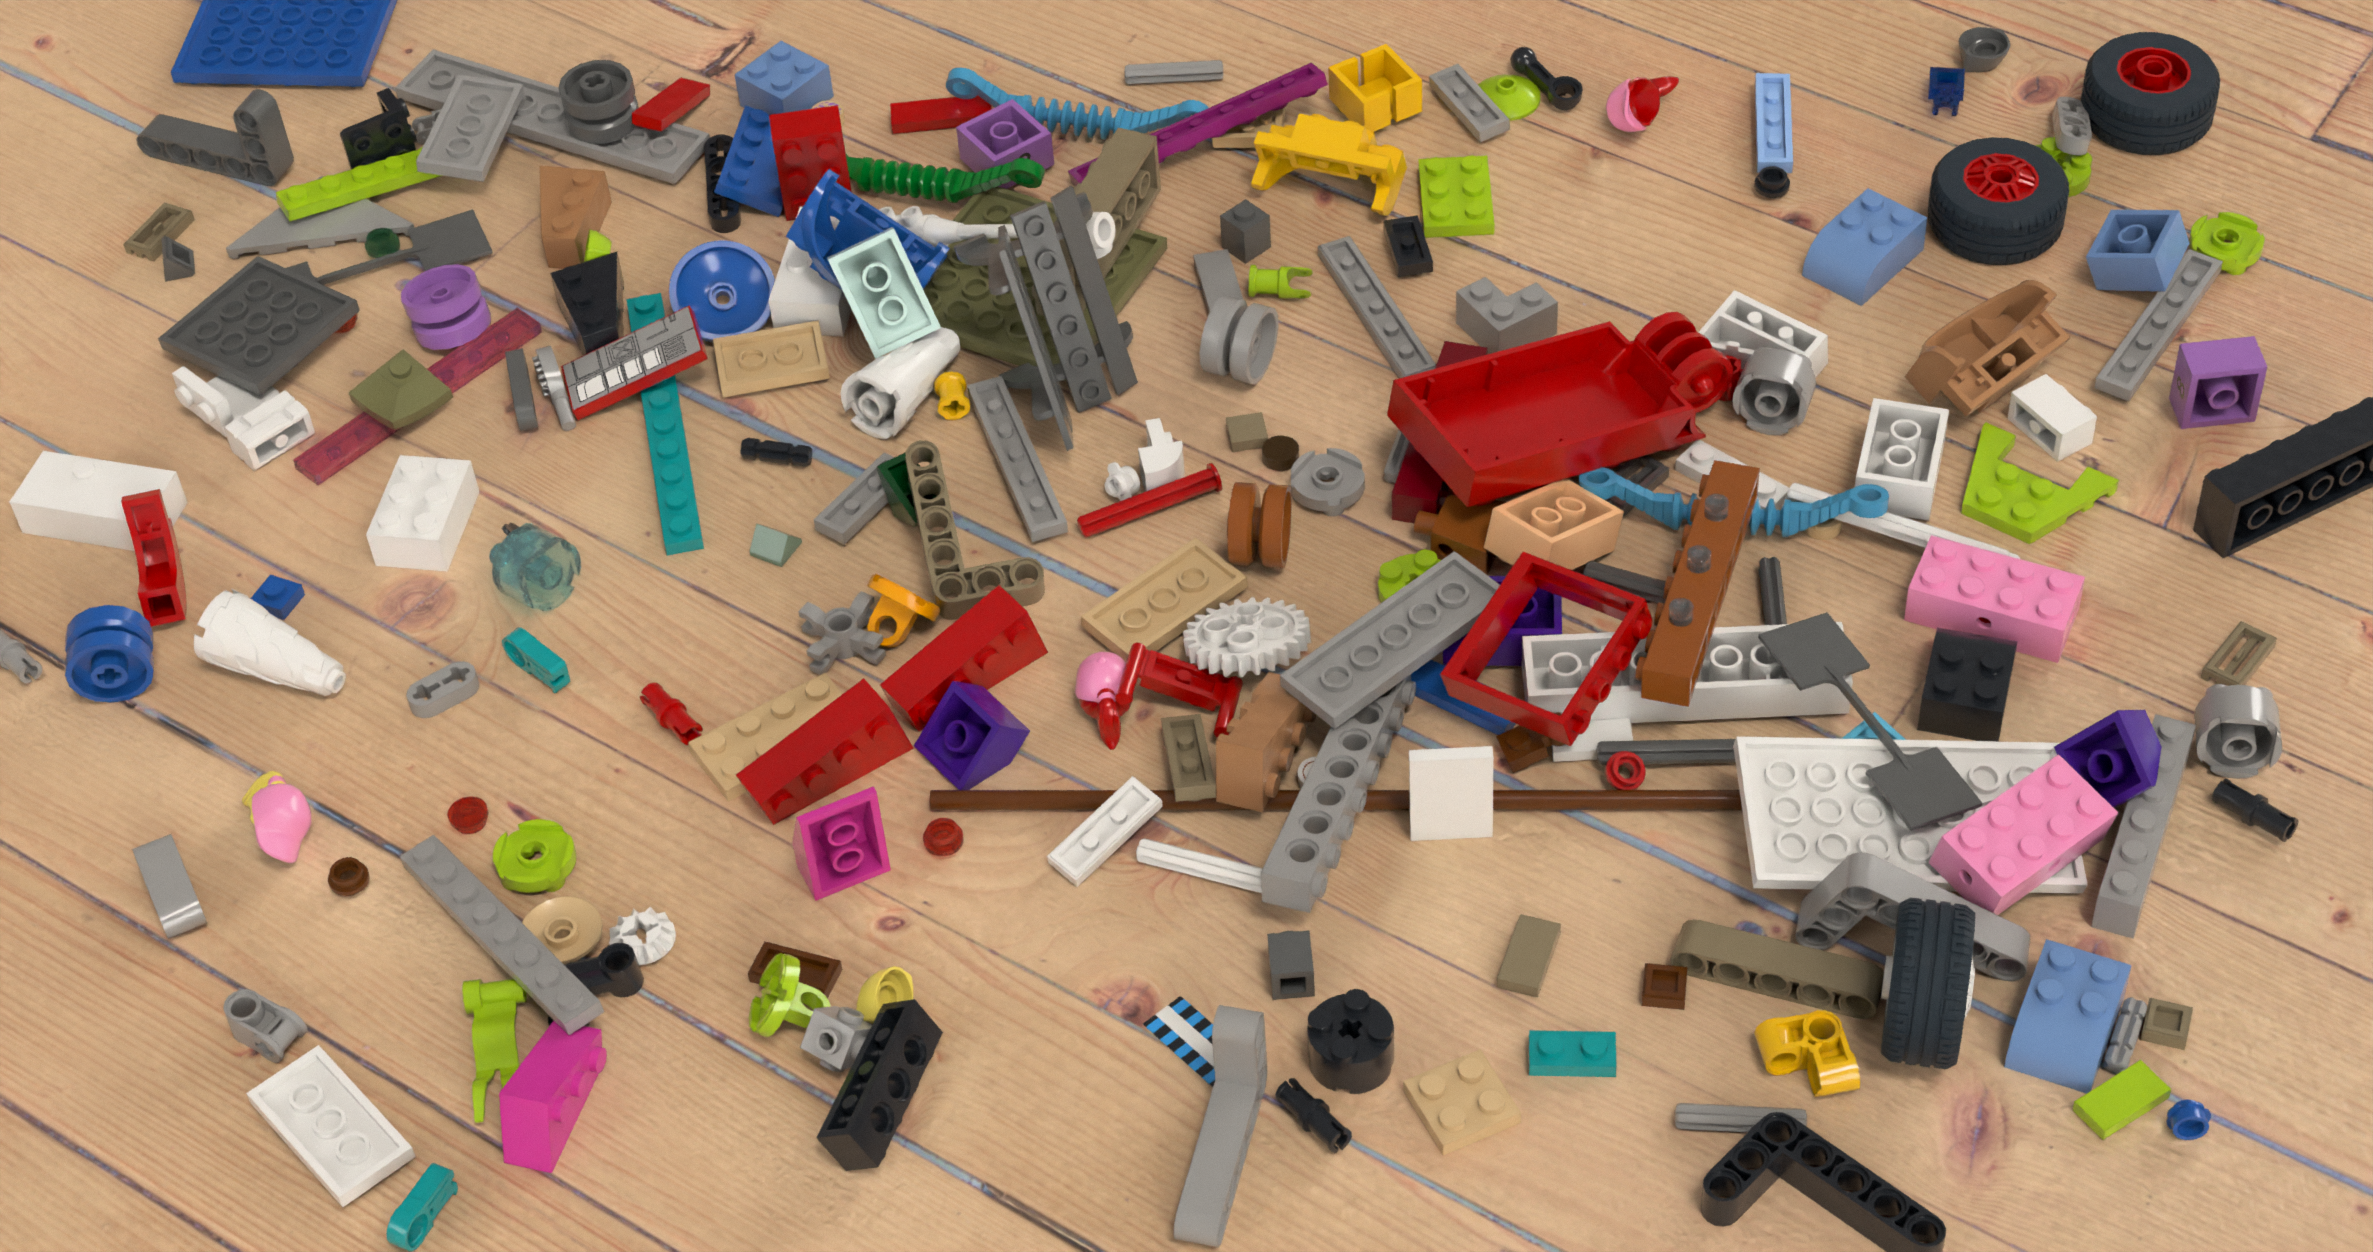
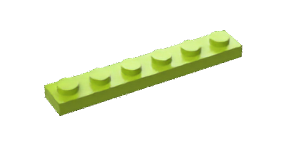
(351, 186)

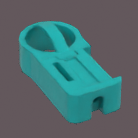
(536, 659)
(418, 1210)

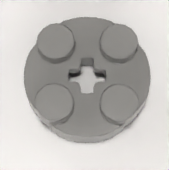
(1327, 496)

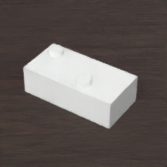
(804, 296)
(83, 496)

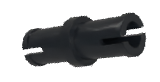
(2255, 810)
(1313, 1115)

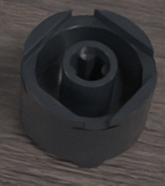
(1350, 1042)

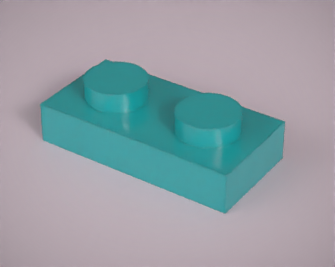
(1572, 1053)

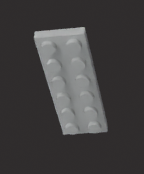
(1390, 640)

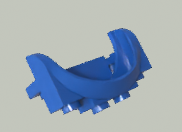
(858, 221)

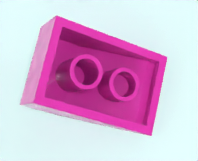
(841, 844)

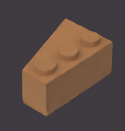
(570, 206)

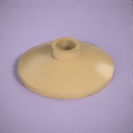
(566, 926)

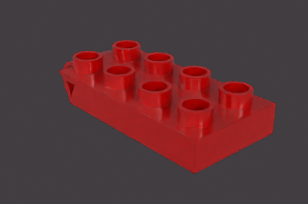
(1560, 406)

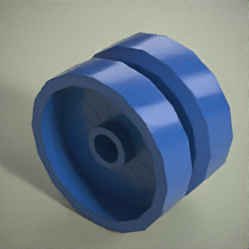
(109, 653)

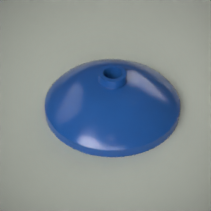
(728, 271)

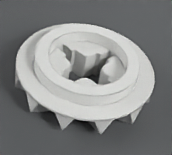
(659, 933)

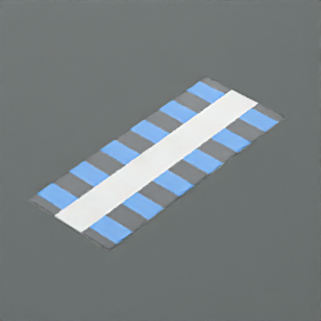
(1187, 1035)

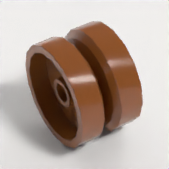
(1257, 523)

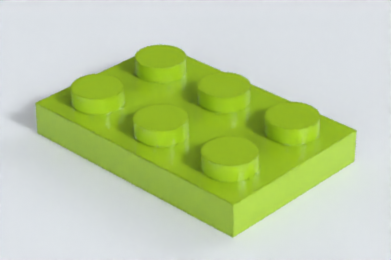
(1456, 196)

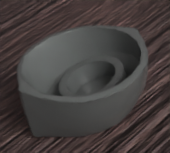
(1983, 48)

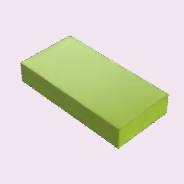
(2121, 1099)

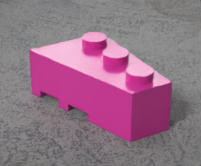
(548, 1095)

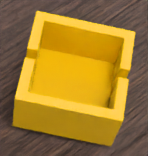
(1386, 90)

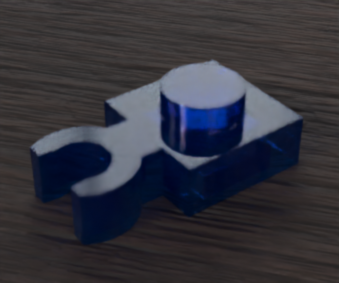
(1946, 88)

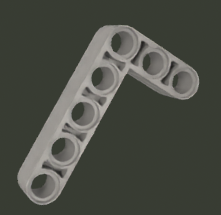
(1875, 889)
(1227, 1126)

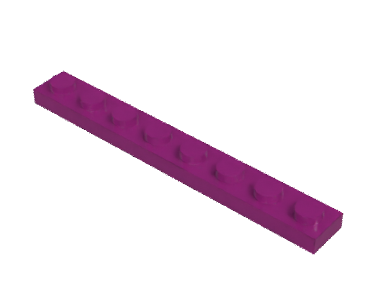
(1237, 110)

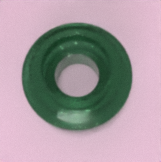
(381, 242)

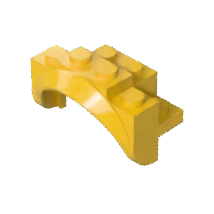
(1332, 149)

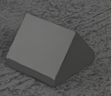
(177, 260)

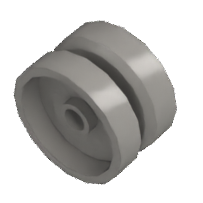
(1239, 339)

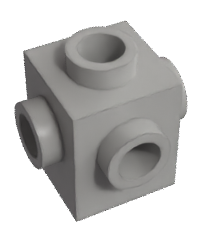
(835, 1036)

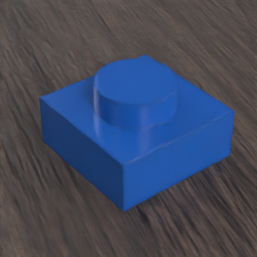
(279, 596)

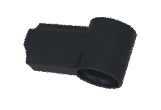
(612, 971)

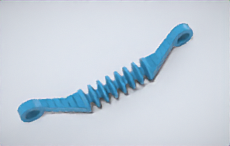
(1124, 119)
(1862, 500)

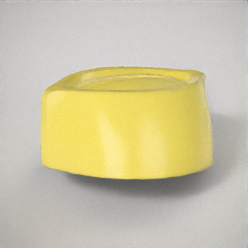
(884, 987)

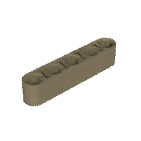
(1779, 969)

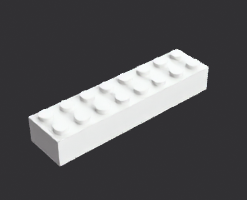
(1734, 681)

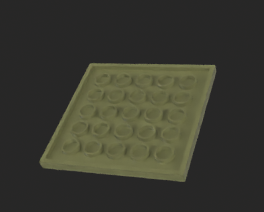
(992, 322)

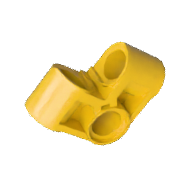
(1794, 1045)

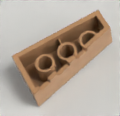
(1260, 745)

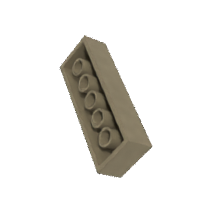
(1122, 184)

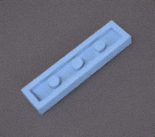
(1773, 121)

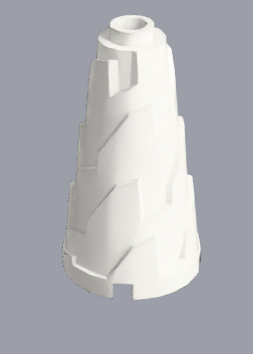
(896, 384)
(256, 643)

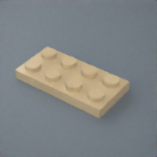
(1164, 599)
(744, 739)

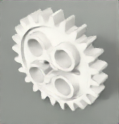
(1247, 637)

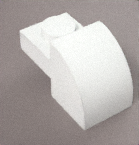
(1162, 459)

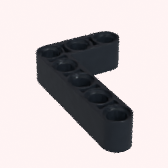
(1821, 1184)

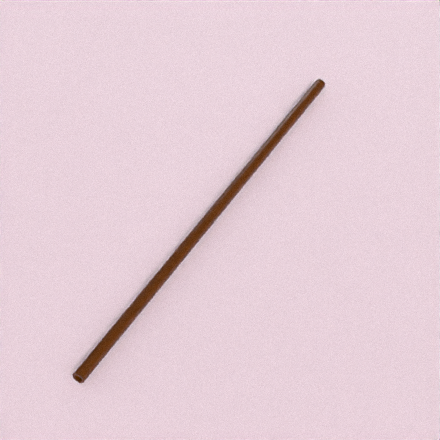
(1375, 800)

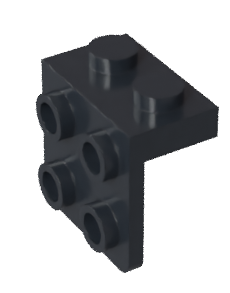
(380, 135)

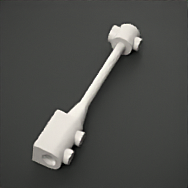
(936, 229)

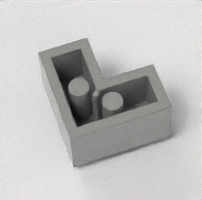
(1505, 320)

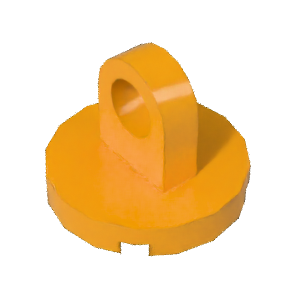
(897, 604)

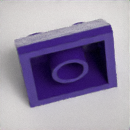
(970, 735)
(2116, 755)

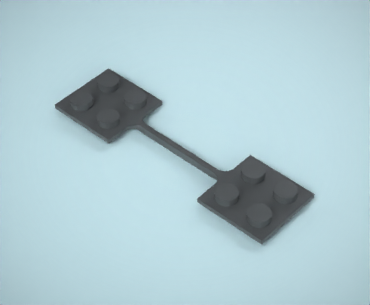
(434, 244)
(1917, 786)

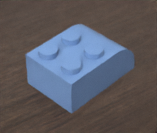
(1865, 246)
(2067, 1016)

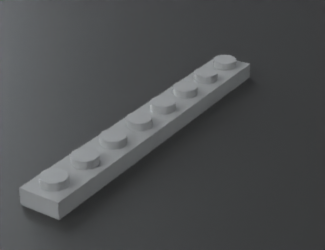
(502, 935)

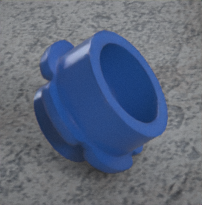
(2188, 1119)

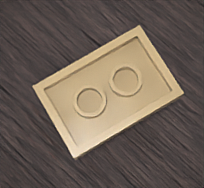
(770, 358)

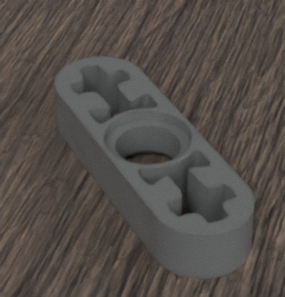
(521, 389)

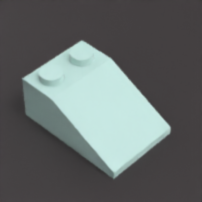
(884, 292)

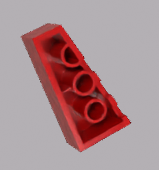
(977, 649)
(825, 753)

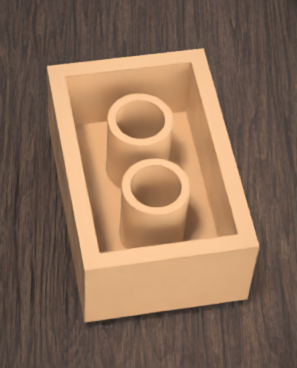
(1555, 524)

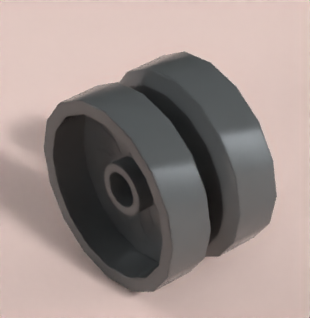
(598, 101)

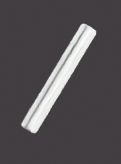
(1199, 864)

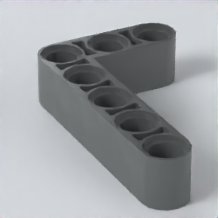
(253, 154)

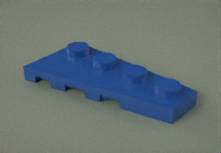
(751, 166)

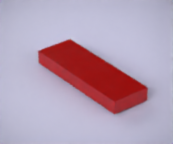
(670, 104)
(935, 113)

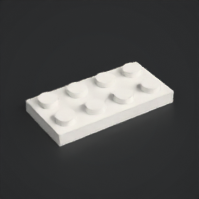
(331, 1125)

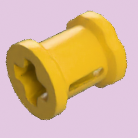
(951, 389)

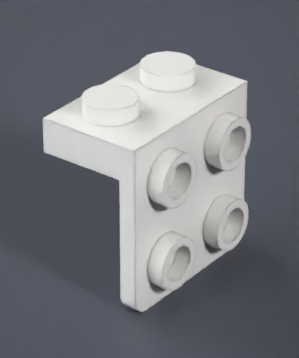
(217, 400)

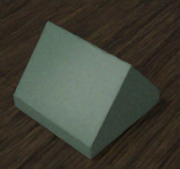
(773, 545)

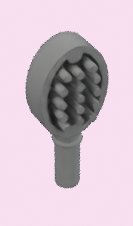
(553, 385)

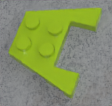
(2021, 501)

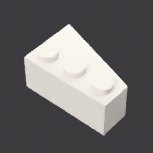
(1746, 325)

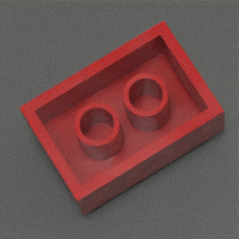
(804, 149)

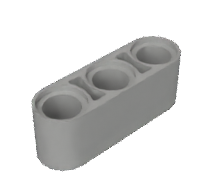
(169, 886)

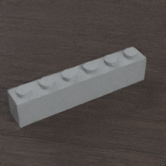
(2143, 834)

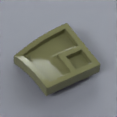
(400, 392)

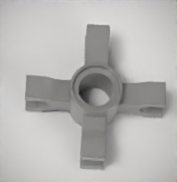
(841, 633)

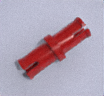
(670, 713)

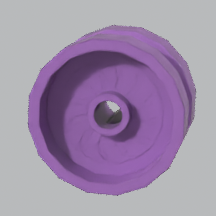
(446, 307)

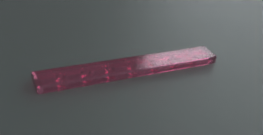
(453, 370)

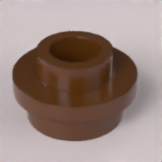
(348, 876)

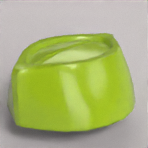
(596, 245)

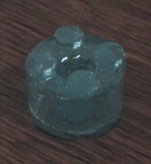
(535, 567)

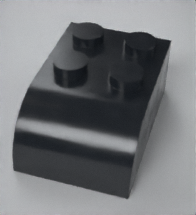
(1967, 685)

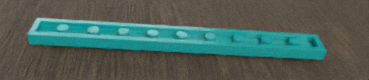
(668, 445)

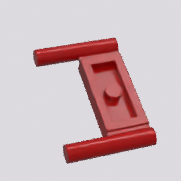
(1180, 681)

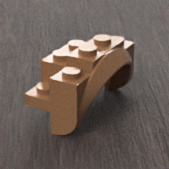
(1989, 348)

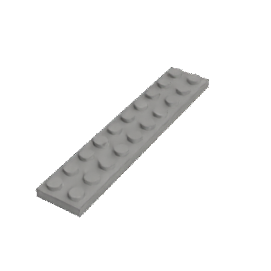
(542, 119)

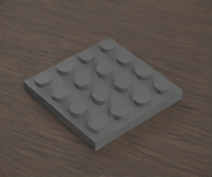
(259, 325)

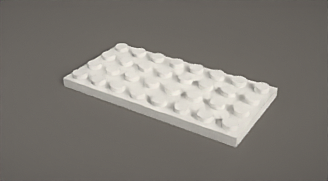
(1816, 806)

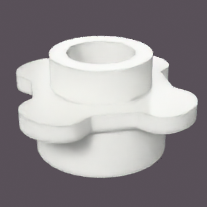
(1121, 481)

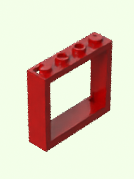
(1501, 614)

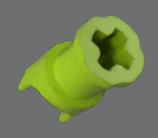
(1277, 281)

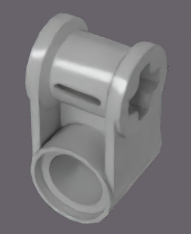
(262, 1023)

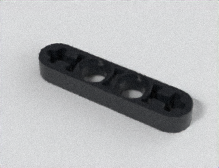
(718, 204)

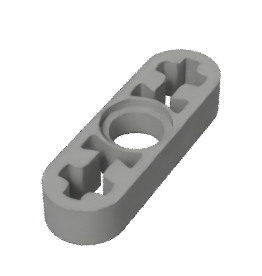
(2071, 126)

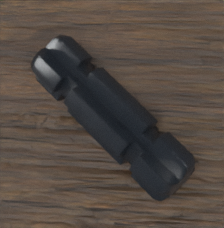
(776, 452)

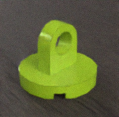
(783, 997)

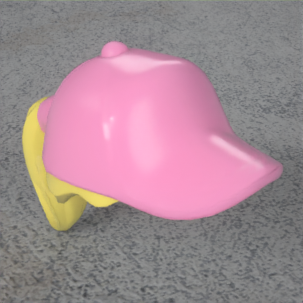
(279, 816)

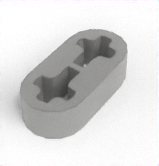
(442, 689)

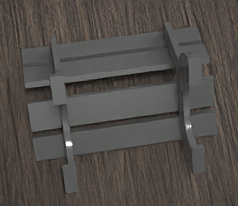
(1061, 307)

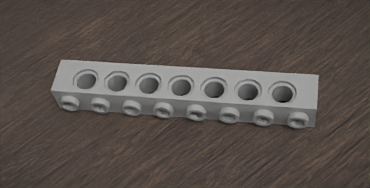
(1329, 800)

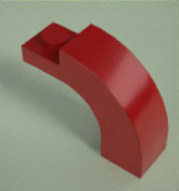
(158, 558)

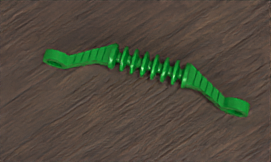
(939, 183)

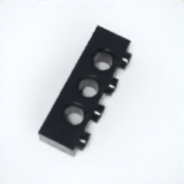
(880, 1085)

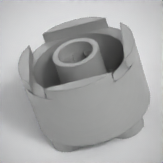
(1774, 390)
(2238, 730)

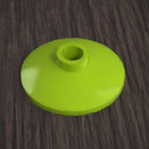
(1512, 94)

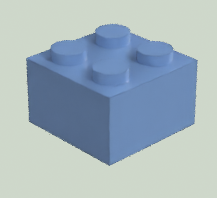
(784, 81)
(2137, 250)

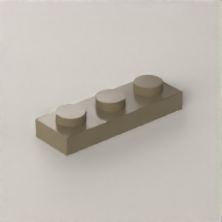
(1188, 758)

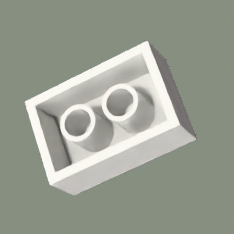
(1904, 454)
(423, 513)

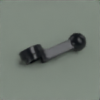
(1525, 61)

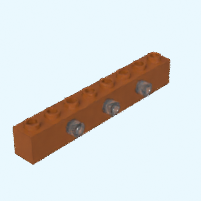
(1699, 583)

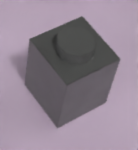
(1245, 231)
(1291, 964)

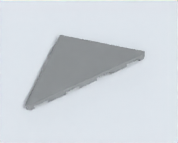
(317, 230)

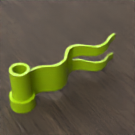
(492, 1033)

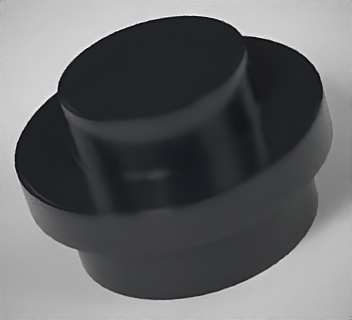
(1772, 182)

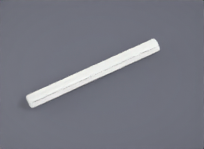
(1890, 524)

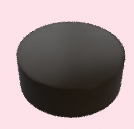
(1280, 452)

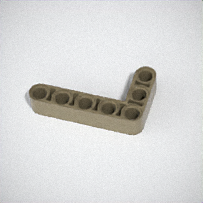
(945, 545)

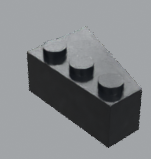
(592, 300)

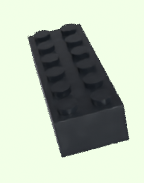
(2287, 481)

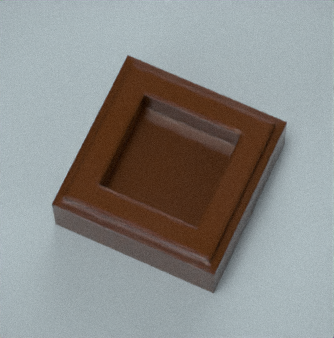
(1664, 986)

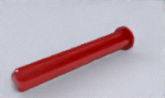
(1150, 501)

